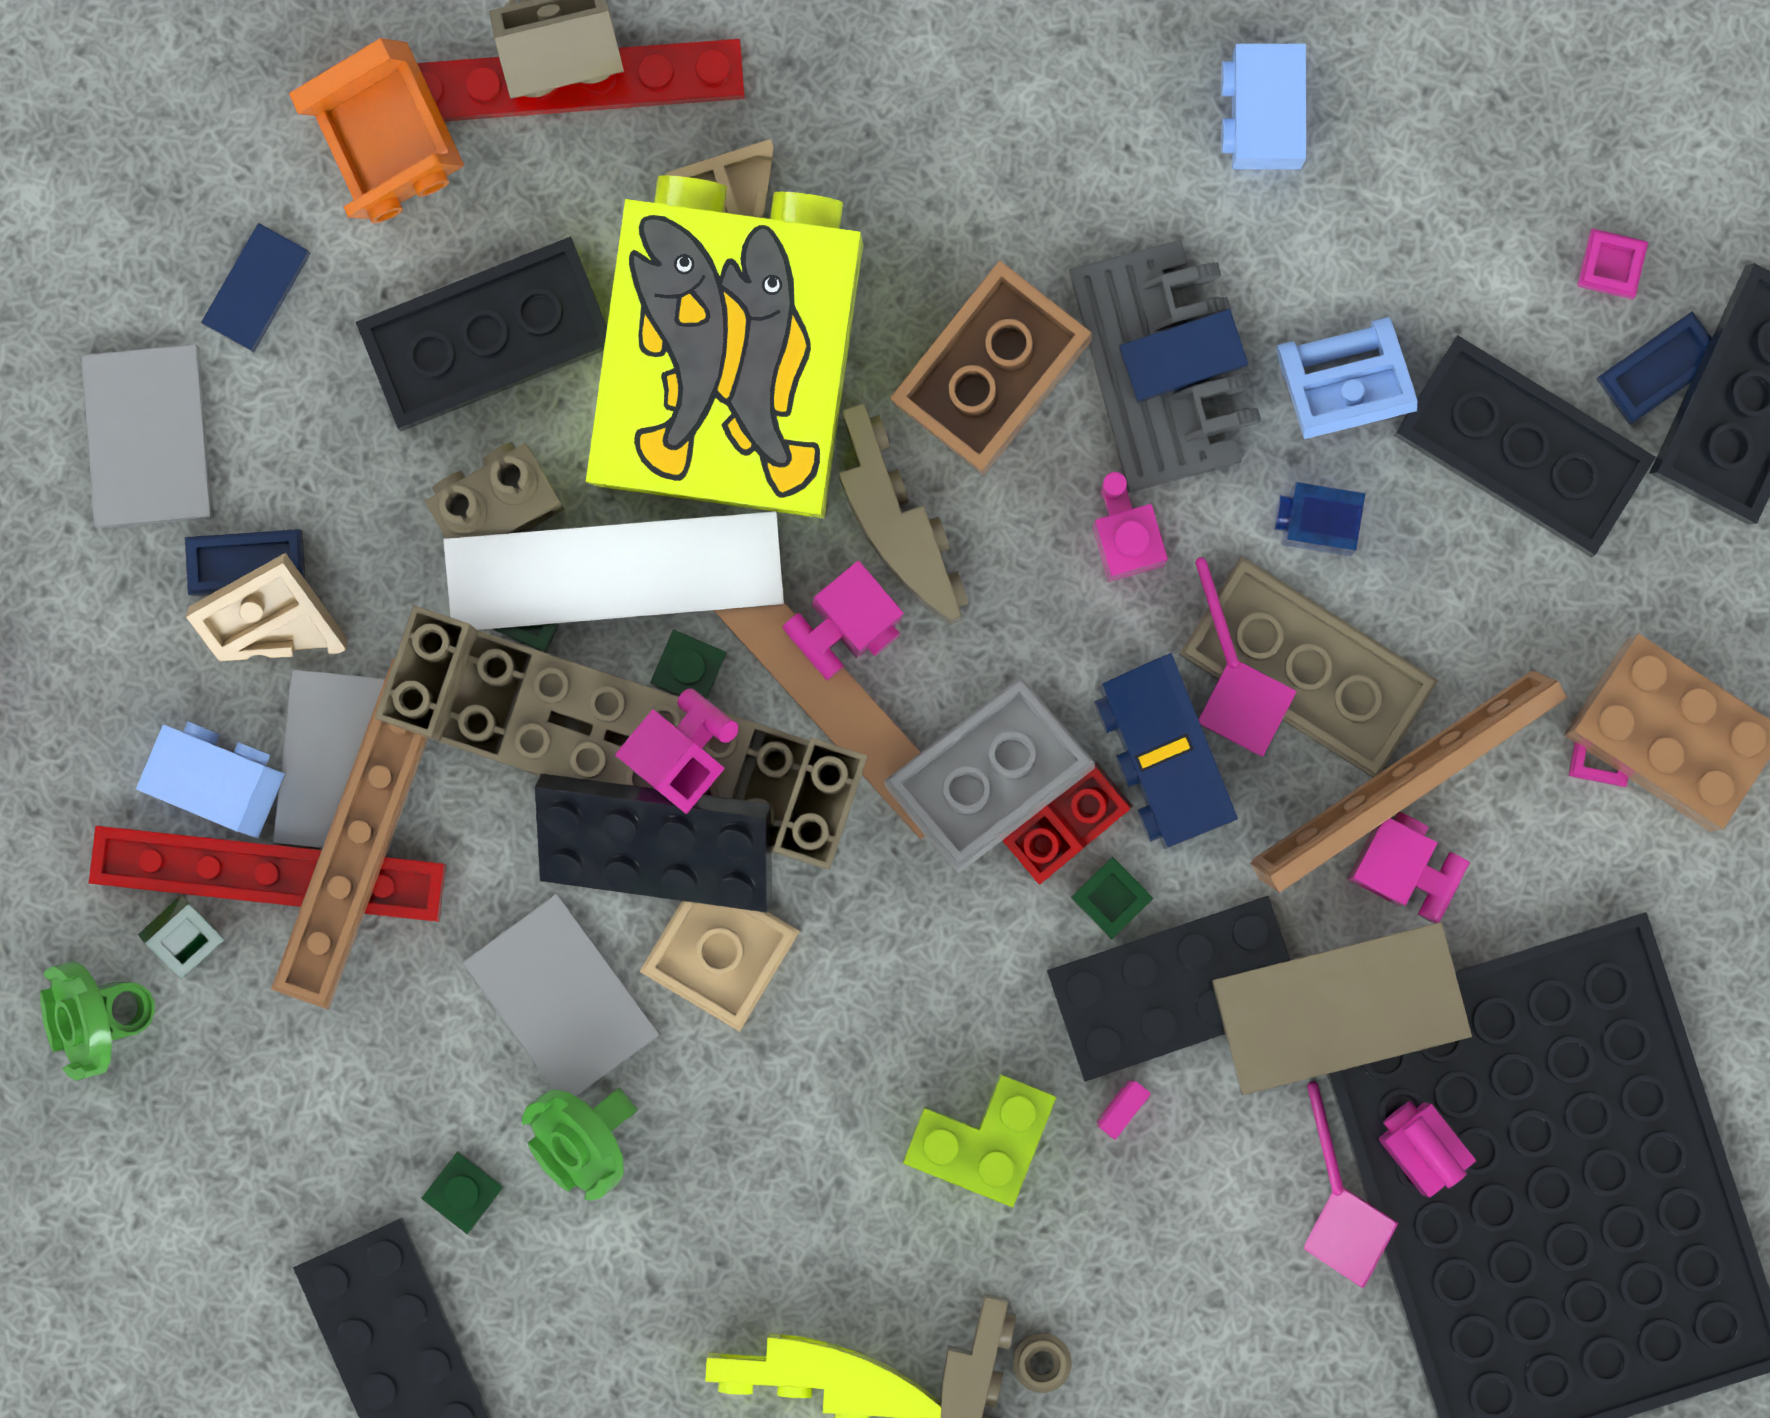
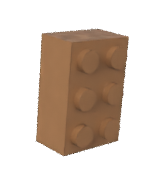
(991, 368)
(1674, 733)

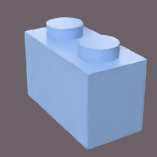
(1266, 106)
(211, 781)

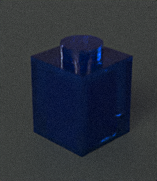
(1320, 518)

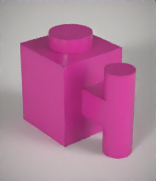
(1127, 537)
(853, 612)
(673, 756)
(1397, 861)
(1425, 1148)

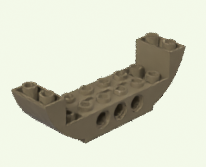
(573, 720)

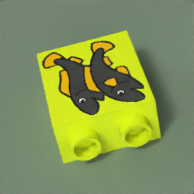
(726, 349)

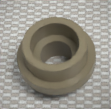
(1061, 1362)

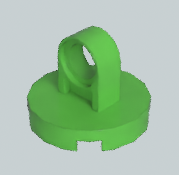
(81, 1018)
(577, 1141)

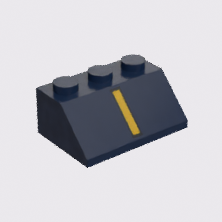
(1165, 753)

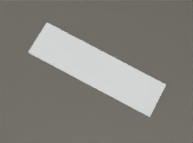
(614, 571)

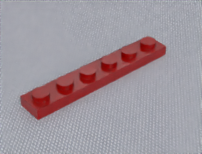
(650, 78)
(250, 871)

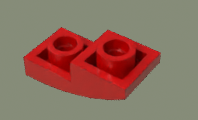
(1067, 824)

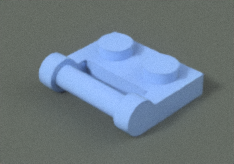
(1350, 392)

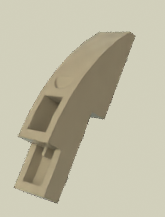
(906, 540)
(969, 1375)

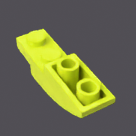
(851, 1381)

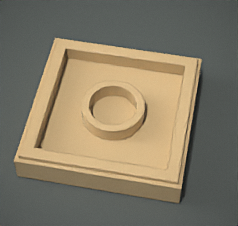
(720, 958)

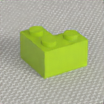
(984, 1158)

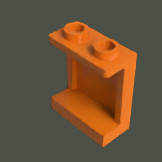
(381, 128)

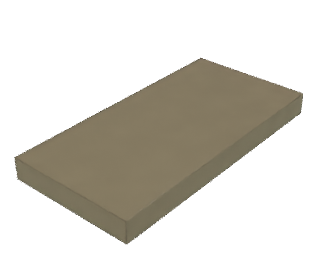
(1348, 686)
(1341, 1008)

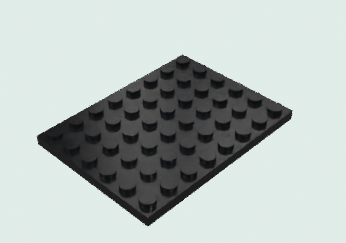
(1600, 1229)

